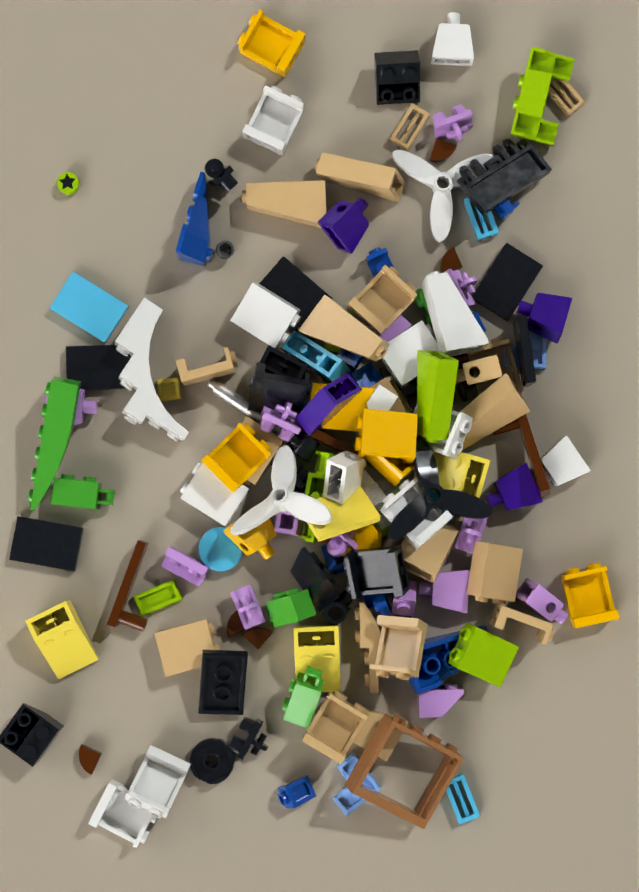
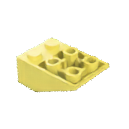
(463, 474)
(62, 639)
(319, 648)

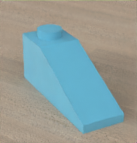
(316, 357)

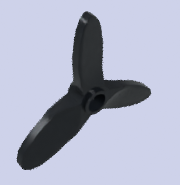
(454, 501)

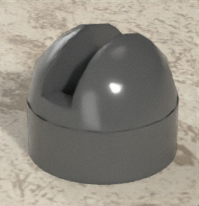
(227, 246)

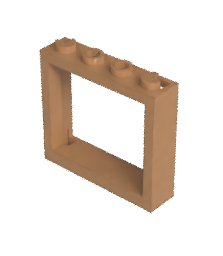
(434, 791)

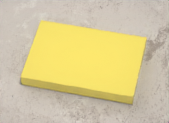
(346, 517)

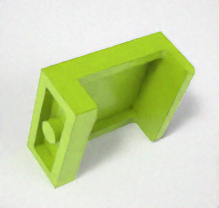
(483, 654)

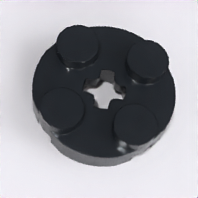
(207, 772)

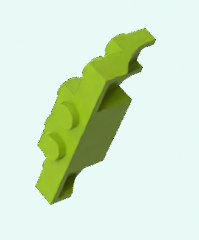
(535, 86)
(315, 488)

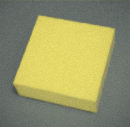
(169, 389)

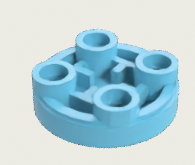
(219, 550)

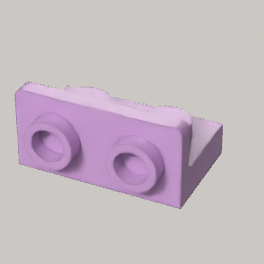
(185, 566)

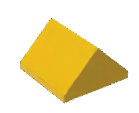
(391, 468)

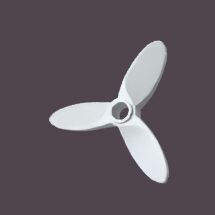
(441, 204)
(283, 498)

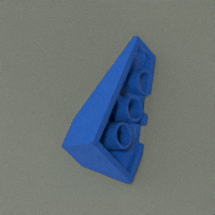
(195, 237)
(434, 662)

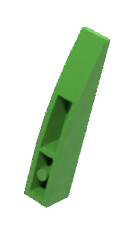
(54, 435)

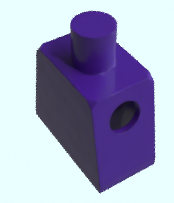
(345, 224)
(546, 315)
(515, 489)

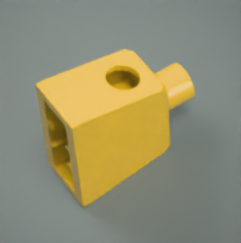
(255, 539)

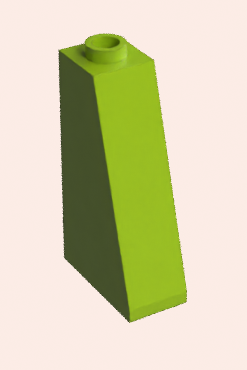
(435, 393)

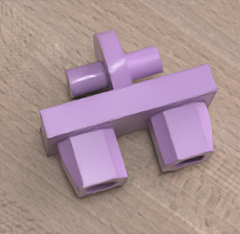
(454, 125)
(464, 285)
(272, 417)
(470, 531)
(338, 544)
(248, 606)

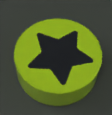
(68, 183)

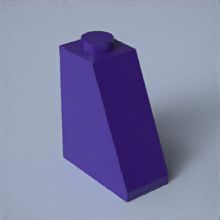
(327, 403)

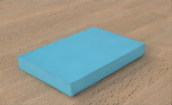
(89, 307)

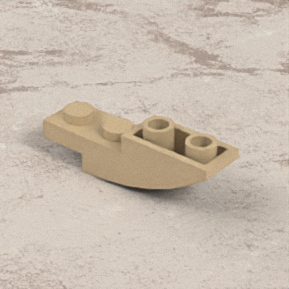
(368, 637)

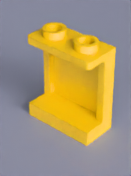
(271, 44)
(387, 434)
(237, 457)
(588, 595)

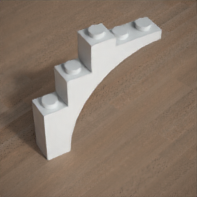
(136, 374)

